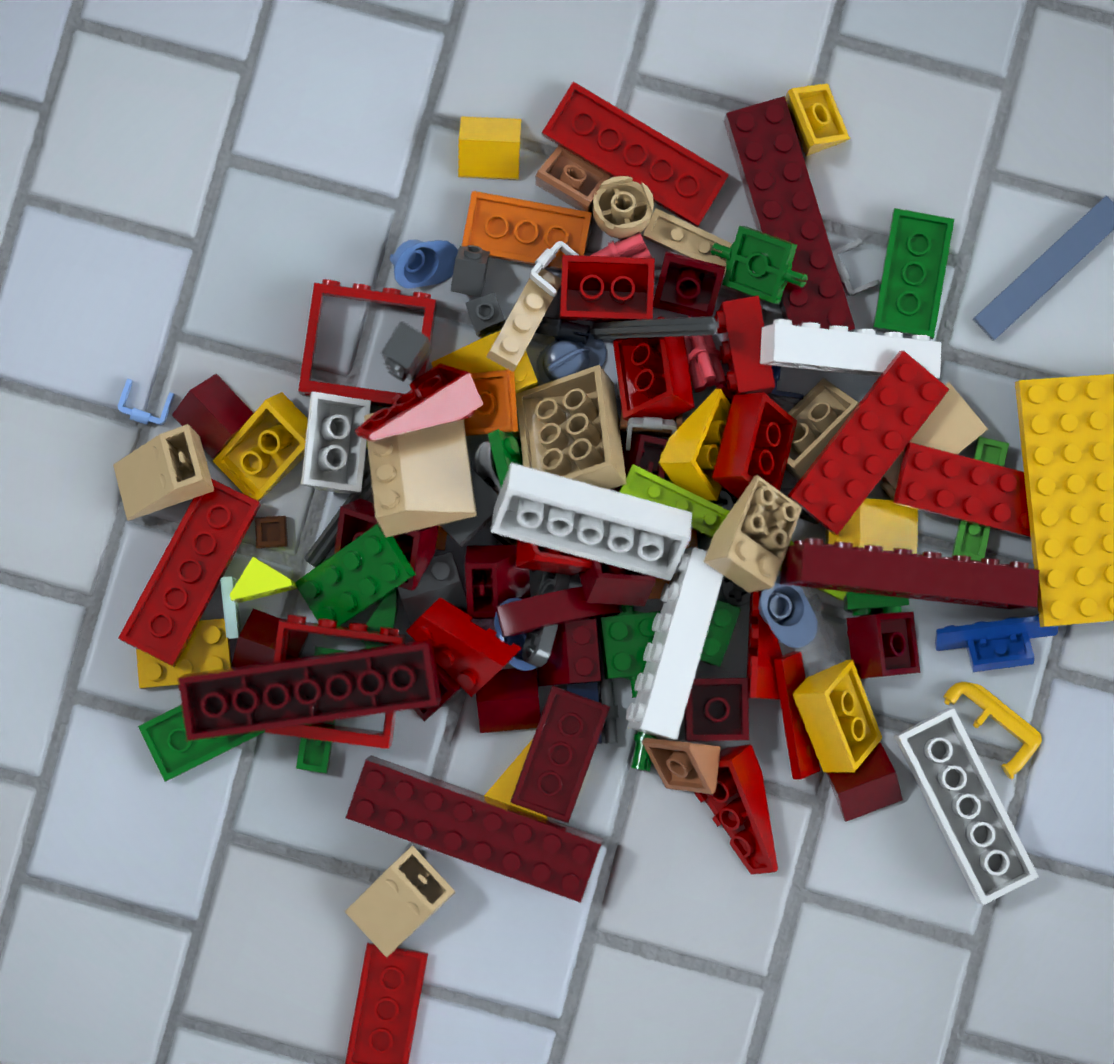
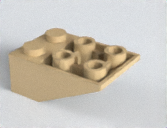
(163, 473)
(754, 537)
(400, 901)

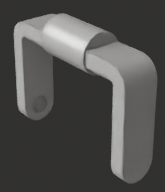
(844, 274)
(653, 423)

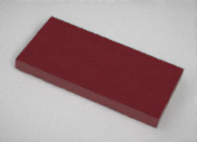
(560, 754)

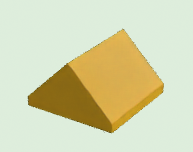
(816, 118)
(489, 148)

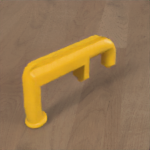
(1003, 716)

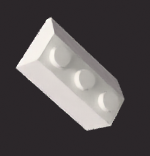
(332, 449)

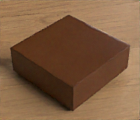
(271, 532)

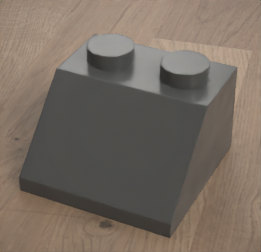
(438, 581)

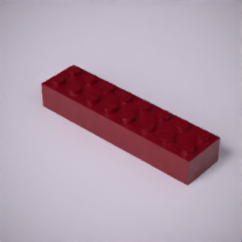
(787, 208)
(909, 575)
(309, 690)
(474, 828)

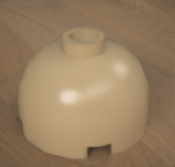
(622, 207)

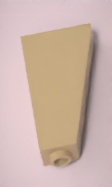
(948, 429)

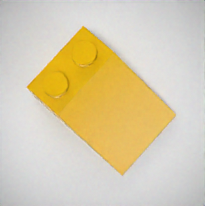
(474, 360)
(265, 447)
(695, 447)
(880, 524)

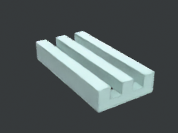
(230, 609)

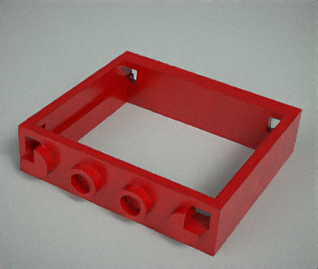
(363, 293)
(329, 732)

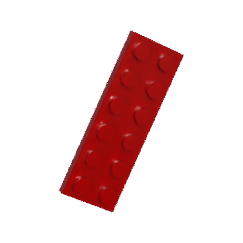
(630, 148)
(868, 442)
(963, 489)
(189, 573)

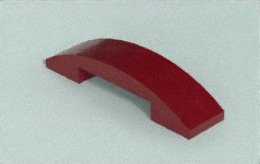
(549, 610)

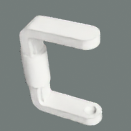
(544, 260)

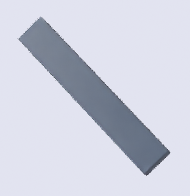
(1047, 269)

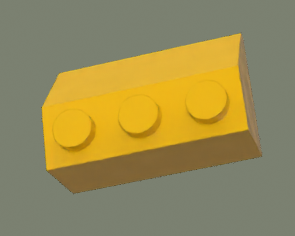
(838, 717)

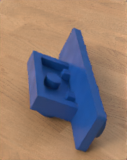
(996, 642)

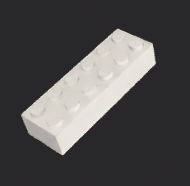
(591, 522)
(675, 647)
(966, 806)

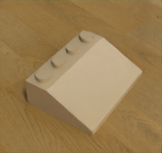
(573, 429)
(421, 478)

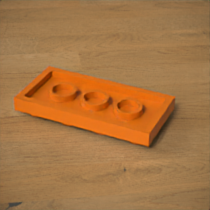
(523, 229)

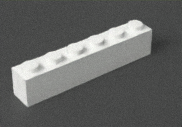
(842, 350)

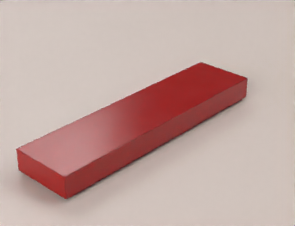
(789, 677)

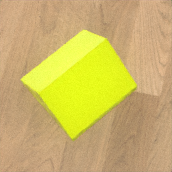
(260, 581)

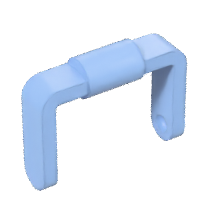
(139, 415)

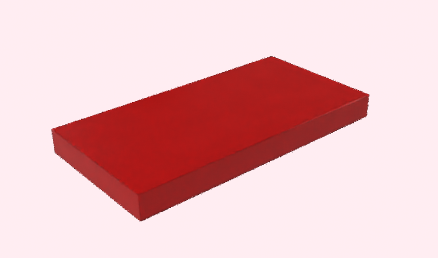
(386, 1006)

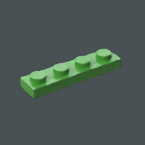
(972, 538)

